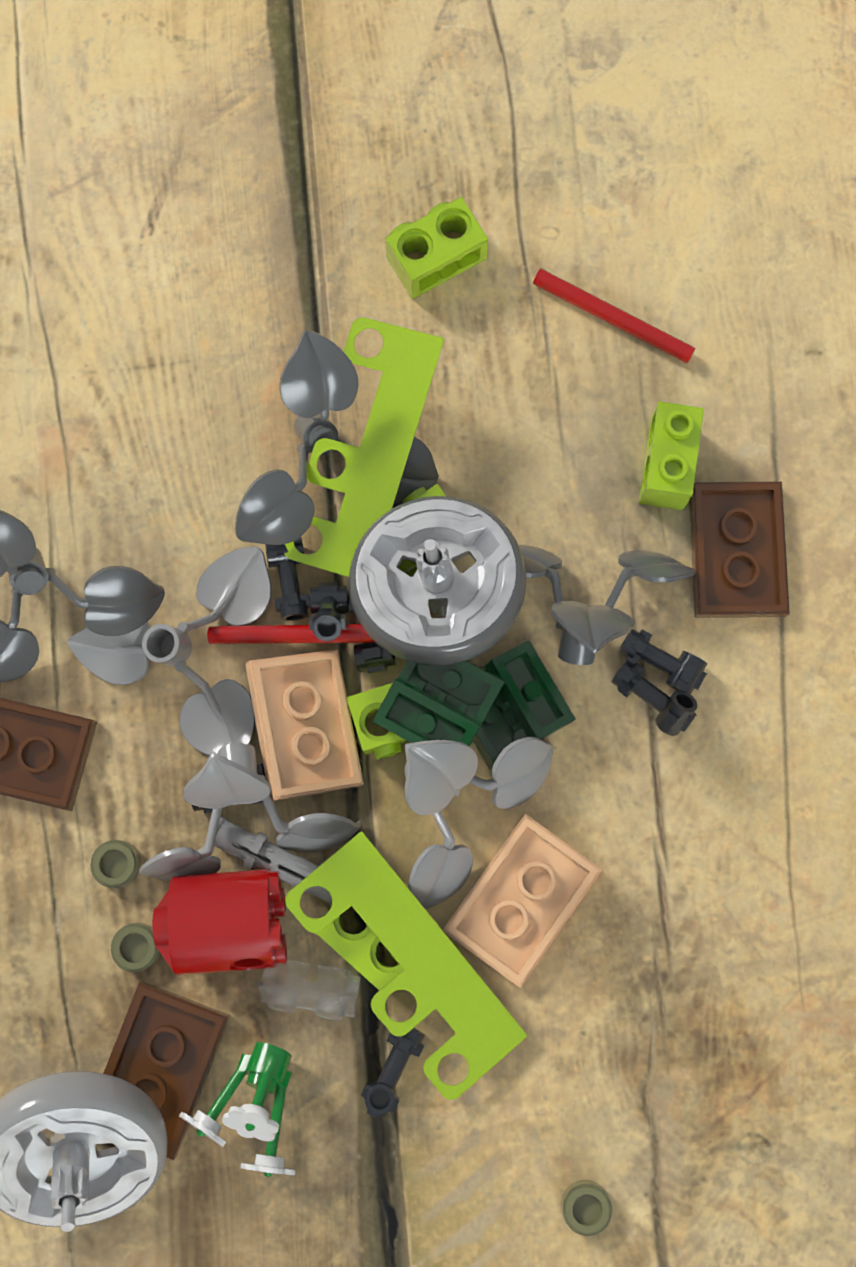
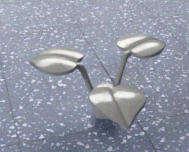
(221, 715)
(436, 774)
(233, 779)

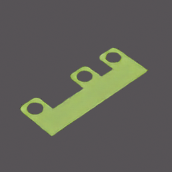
(378, 464)
(430, 961)

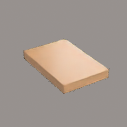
(304, 724)
(522, 900)

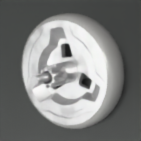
(84, 1182)

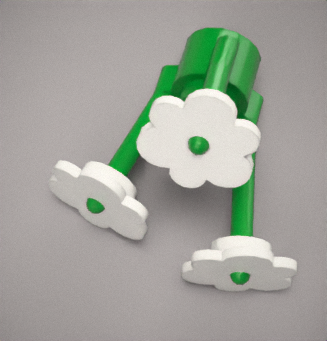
(265, 1073)

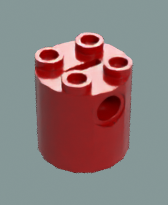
(221, 922)

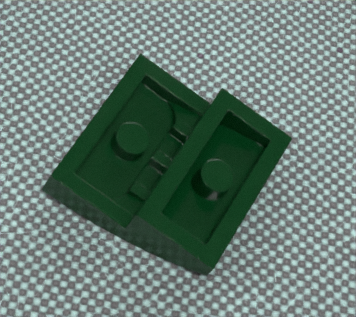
(439, 702)
(525, 706)

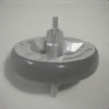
(476, 603)

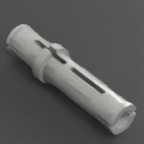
(259, 852)

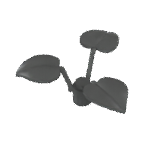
(311, 384)
(114, 600)
(591, 627)

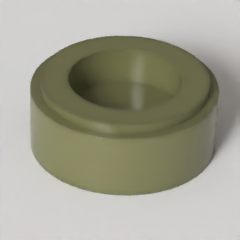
(115, 864)
(134, 948)
(586, 1207)

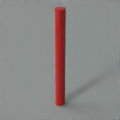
(614, 315)
(281, 634)

